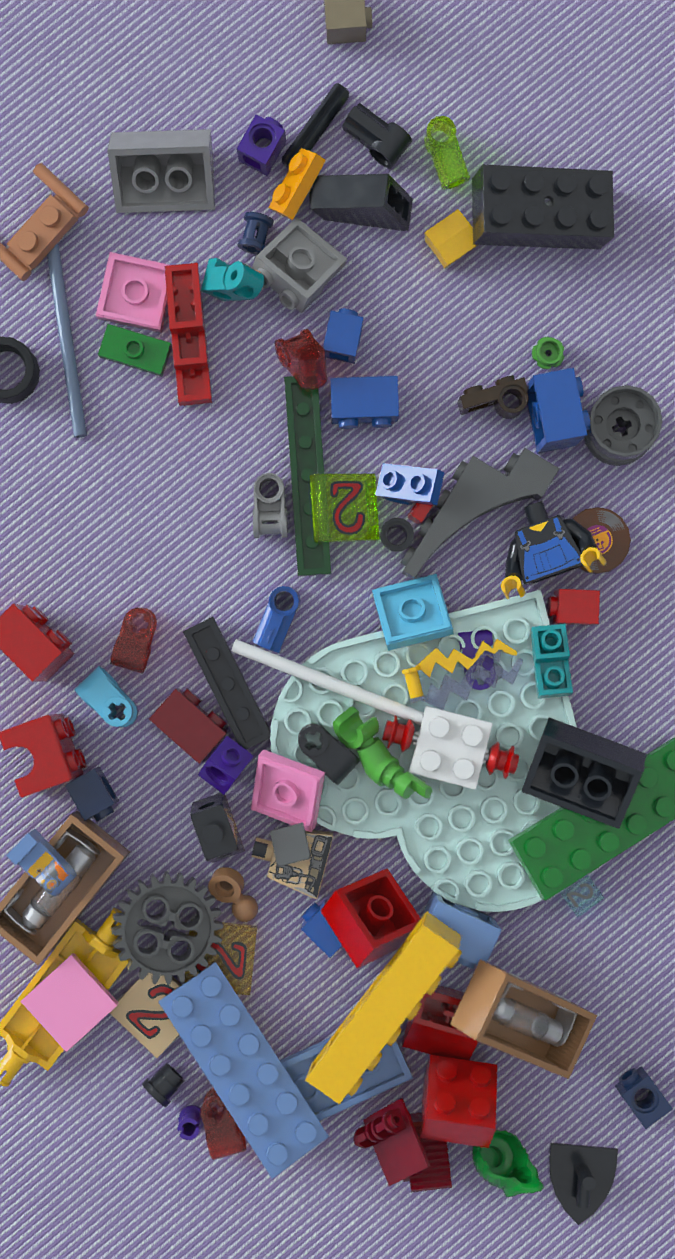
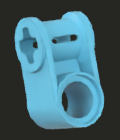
(103, 694)

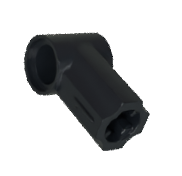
(383, 140)

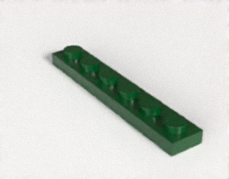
(305, 460)

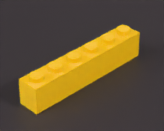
(384, 1008)

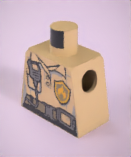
(303, 875)

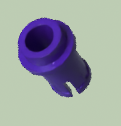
(190, 1122)

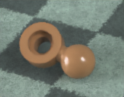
(226, 887)

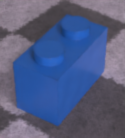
(364, 401)

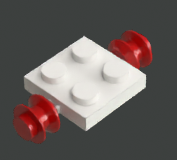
(450, 747)

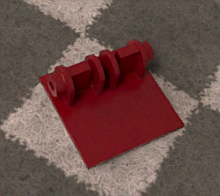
(394, 1142)

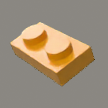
(299, 179)

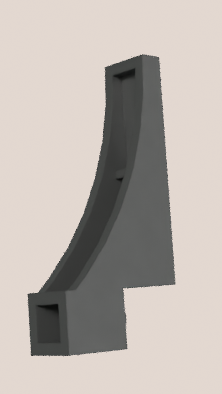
(477, 493)

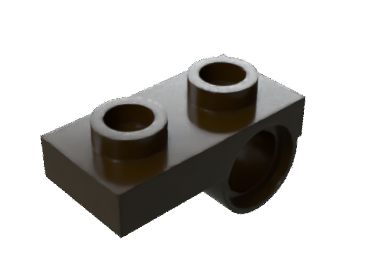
(477, 398)

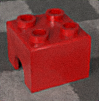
(52, 751)

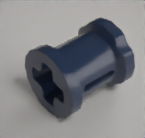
(255, 221)

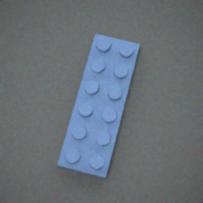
(243, 1069)

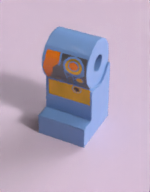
(42, 862)

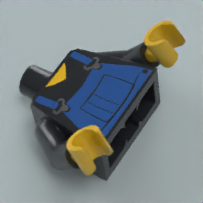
(547, 549)

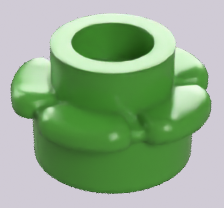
(548, 344)

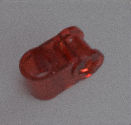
(303, 359)
(134, 646)
(221, 1130)

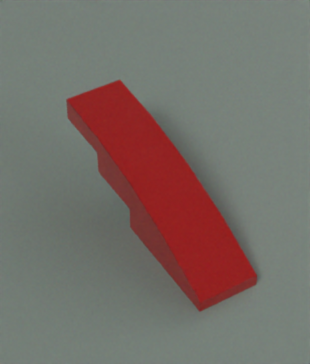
(188, 334)

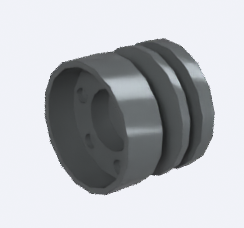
(631, 409)

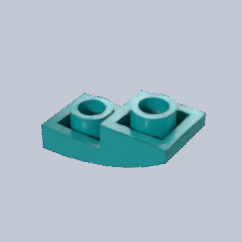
(551, 661)

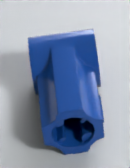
(275, 621)

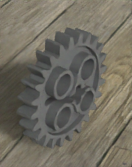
(158, 958)

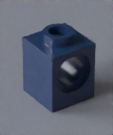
(92, 794)
(653, 1106)

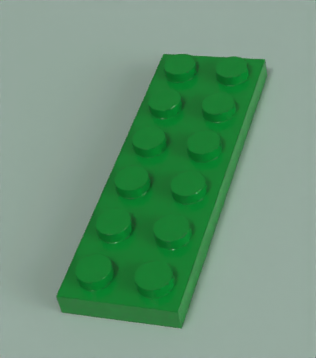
(572, 845)

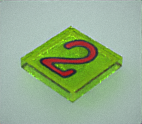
(344, 507)

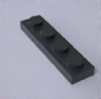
(227, 683)

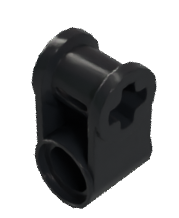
(330, 756)

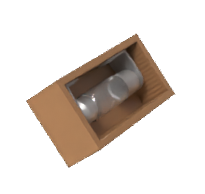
(38, 920)
(523, 1019)

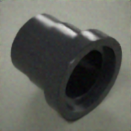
(397, 523)
(163, 1084)

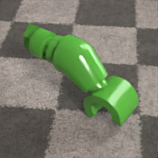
(375, 757)

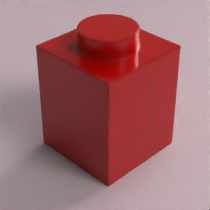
(574, 607)

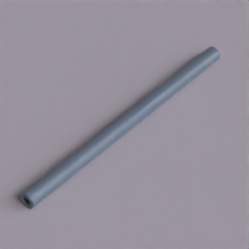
(66, 343)

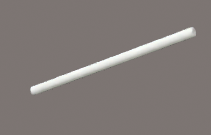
(327, 682)

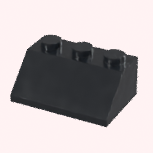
(584, 773)

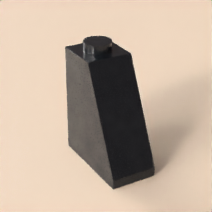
(362, 200)

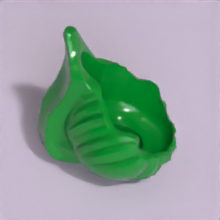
(507, 1165)

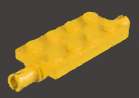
(23, 1033)

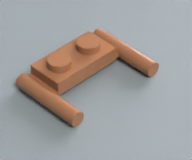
(44, 227)

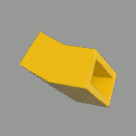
(450, 238)

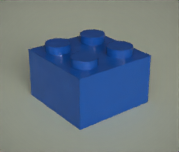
(557, 410)

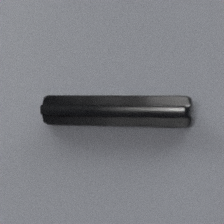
(318, 122)

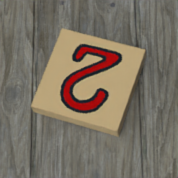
(143, 1015)

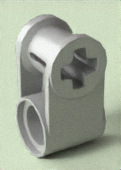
(269, 509)

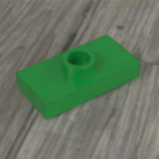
(134, 350)

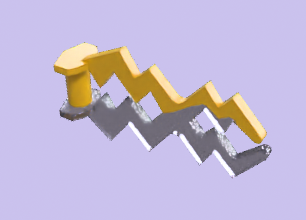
(474, 671)

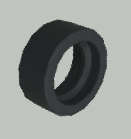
(31, 376)

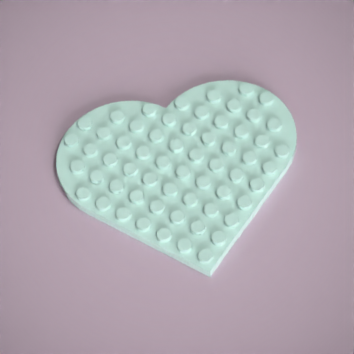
(459, 833)

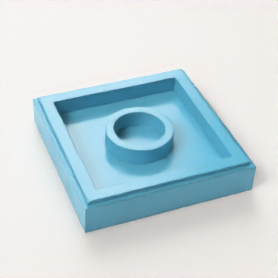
(412, 612)

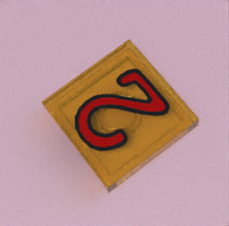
(233, 956)

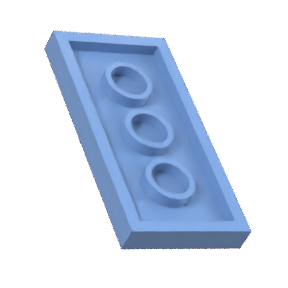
(388, 1073)

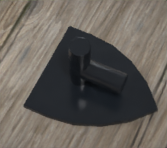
(581, 1177)

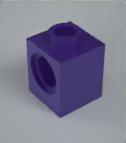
(261, 158)
(225, 765)

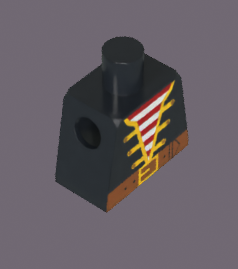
(216, 828)

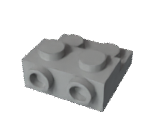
(298, 265)

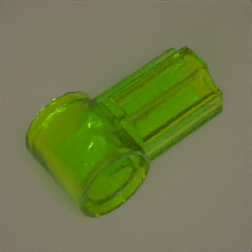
(447, 154)

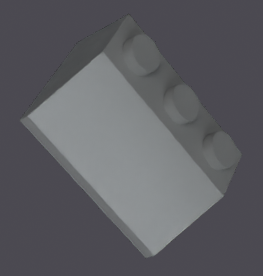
(162, 170)

